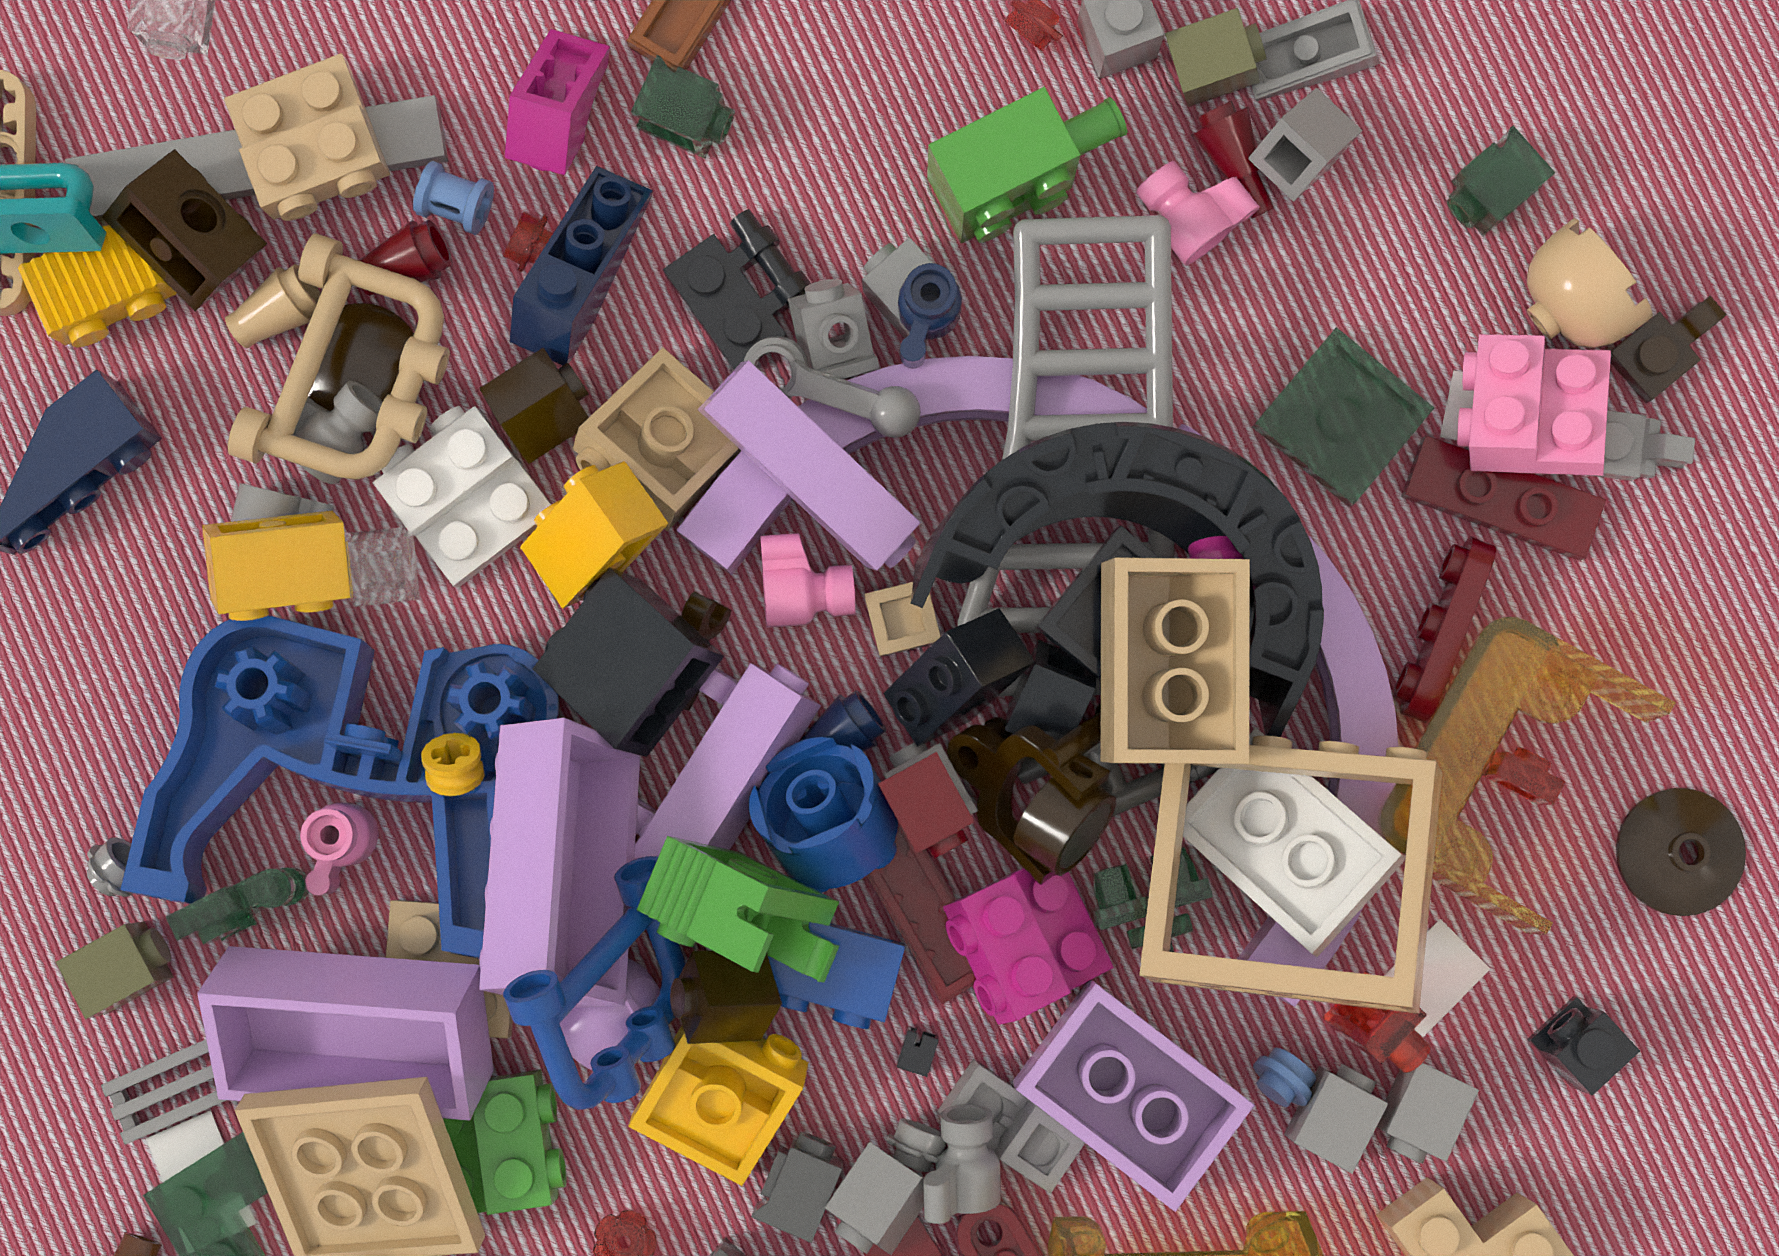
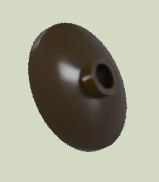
(1650, 851)

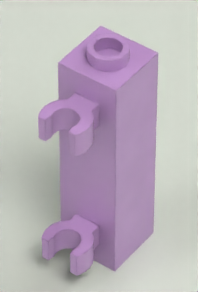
(811, 467)
(714, 789)

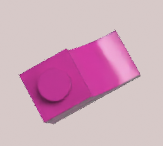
(554, 102)

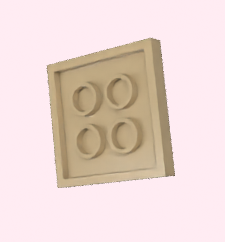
(361, 1170)

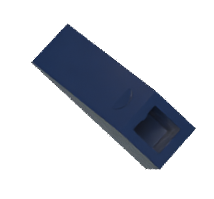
(577, 266)
(73, 452)

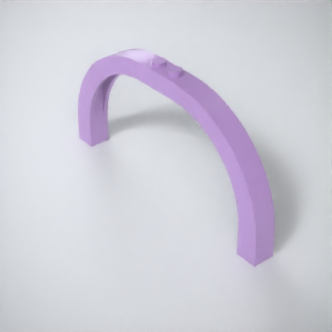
(960, 388)

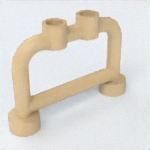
(399, 415)

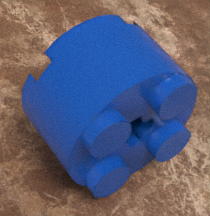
(824, 814)

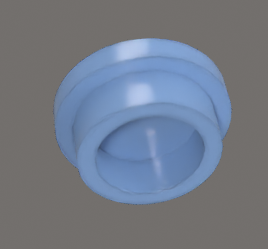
(1284, 1078)

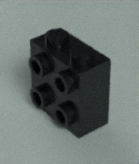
(627, 662)

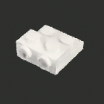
(462, 494)

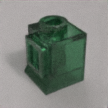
(682, 109)
(1497, 182)

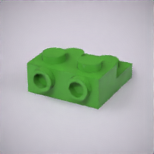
(509, 1145)

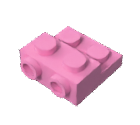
(1535, 407)

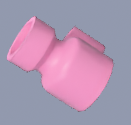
(1199, 218)
(794, 590)
(336, 838)

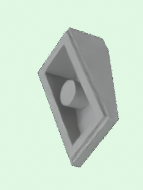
(1315, 50)

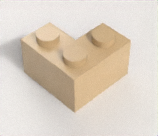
(1432, 1225)

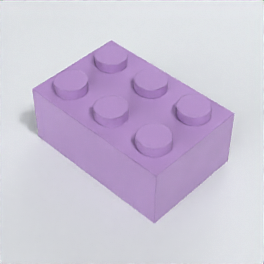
(1132, 1095)

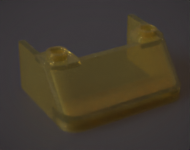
(1504, 672)

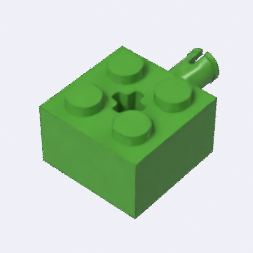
(1014, 162)

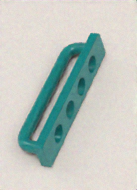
(63, 220)

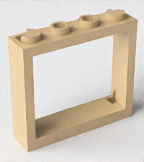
(1331, 760)

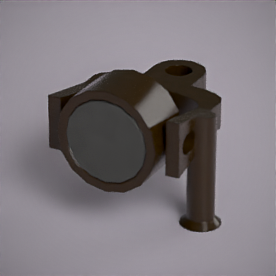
(1066, 812)

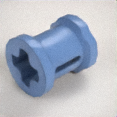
(453, 197)

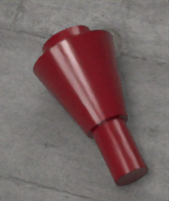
(1229, 142)

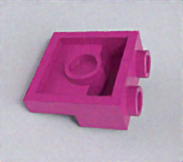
(1025, 943)

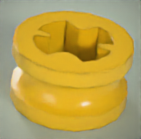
(452, 764)

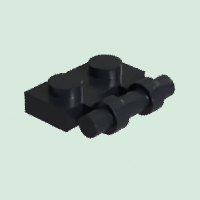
(723, 298)

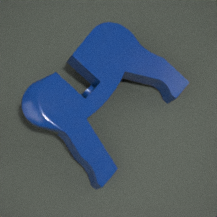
(294, 700)

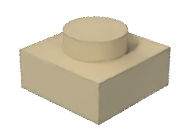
(898, 623)

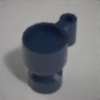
(928, 309)

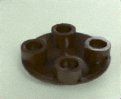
(362, 350)

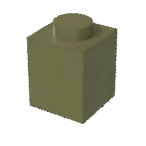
(1216, 56)
(116, 968)

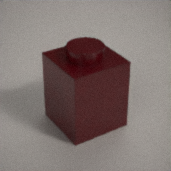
(928, 806)

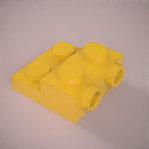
(722, 1100)

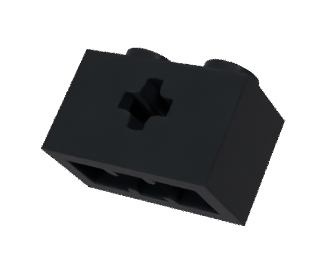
(958, 677)

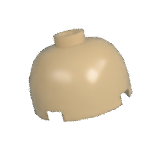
(1582, 290)

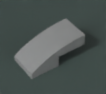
(1022, 1131)

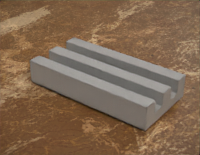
(125, 1109)

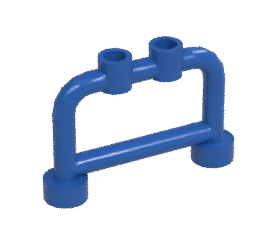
(543, 1002)

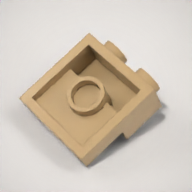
(307, 139)
(659, 435)

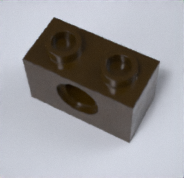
(184, 229)

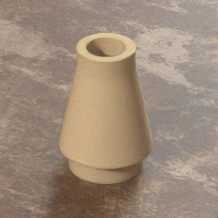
(273, 308)

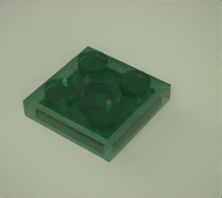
(1343, 417)

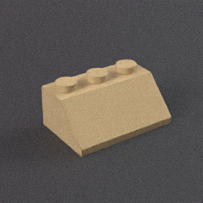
(1175, 660)

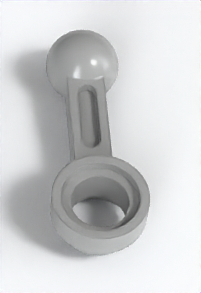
(891, 410)

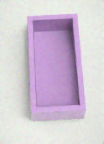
(556, 842)
(345, 1020)

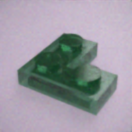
(204, 1203)

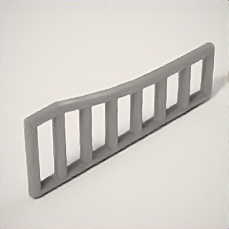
(1030, 362)

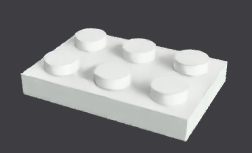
(1290, 849)

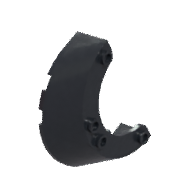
(1175, 487)

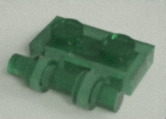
(232, 908)

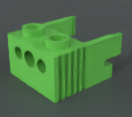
(738, 908)

